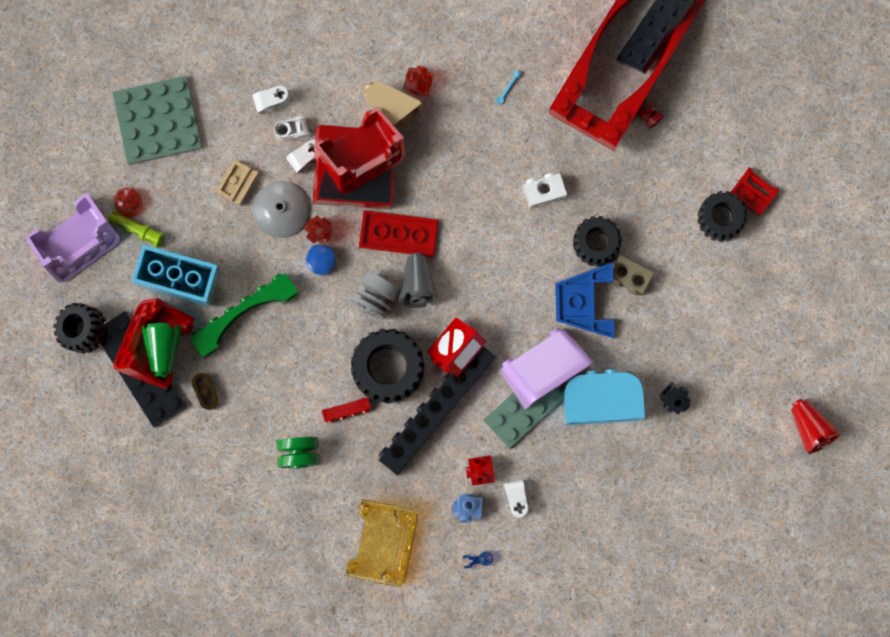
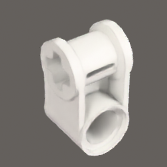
(269, 99)
(293, 128)
(302, 157)
(516, 495)

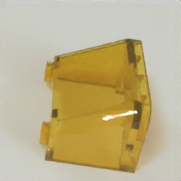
(384, 543)

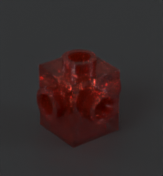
(418, 81)
(315, 224)

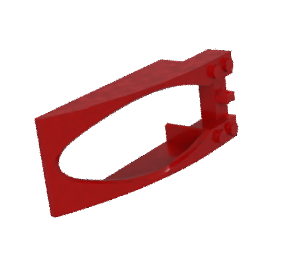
(611, 133)

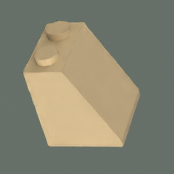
(393, 103)

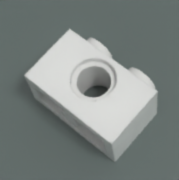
(536, 198)

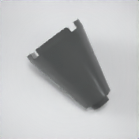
(417, 283)

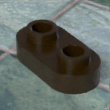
(205, 392)

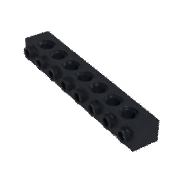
(396, 464)

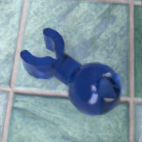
(481, 559)

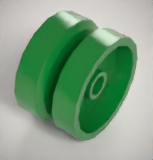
(298, 455)

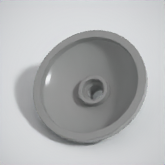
(281, 222)

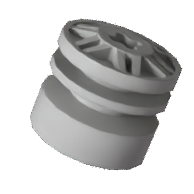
(375, 295)

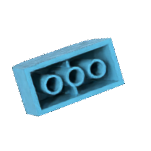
(176, 276)
(603, 398)

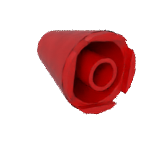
(813, 426)

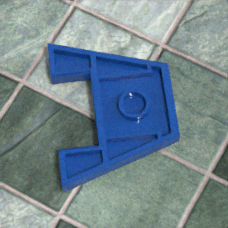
(576, 301)

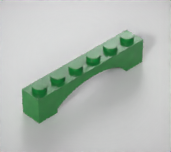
(208, 339)

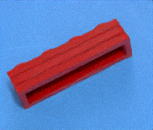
(348, 409)

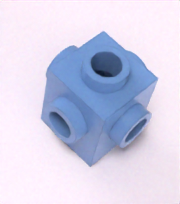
(467, 508)

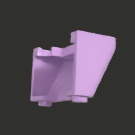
(75, 241)
(545, 367)

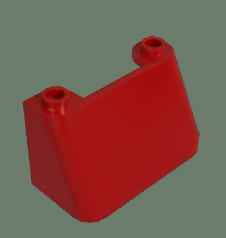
(362, 152)
(132, 355)

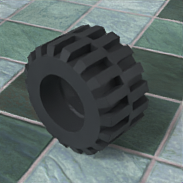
(722, 200)
(597, 257)
(67, 328)

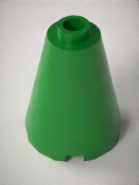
(161, 347)

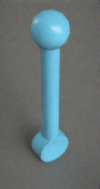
(517, 74)

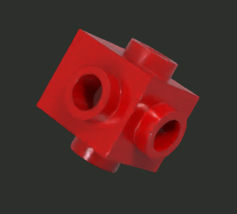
(480, 470)

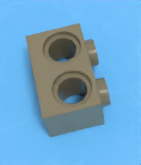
(633, 270)

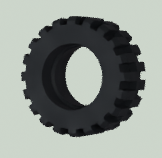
(361, 366)

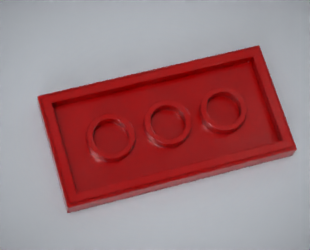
(398, 233)

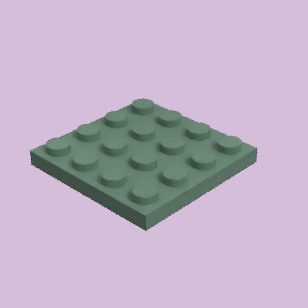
(157, 120)

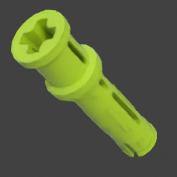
(143, 232)

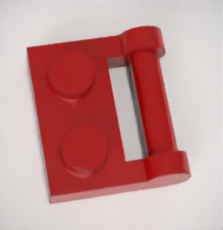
(751, 196)

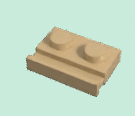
(237, 182)

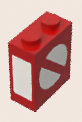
(456, 347)

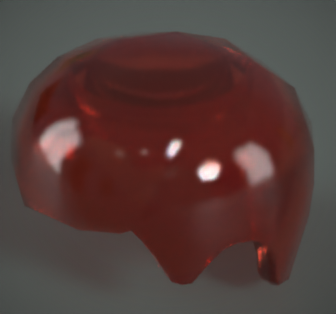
(128, 202)

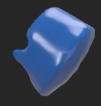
(321, 259)

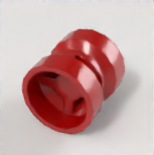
(650, 115)

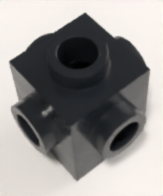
(675, 398)

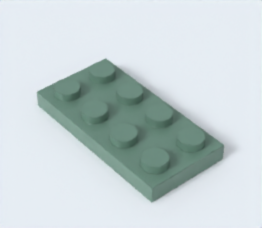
(512, 421)

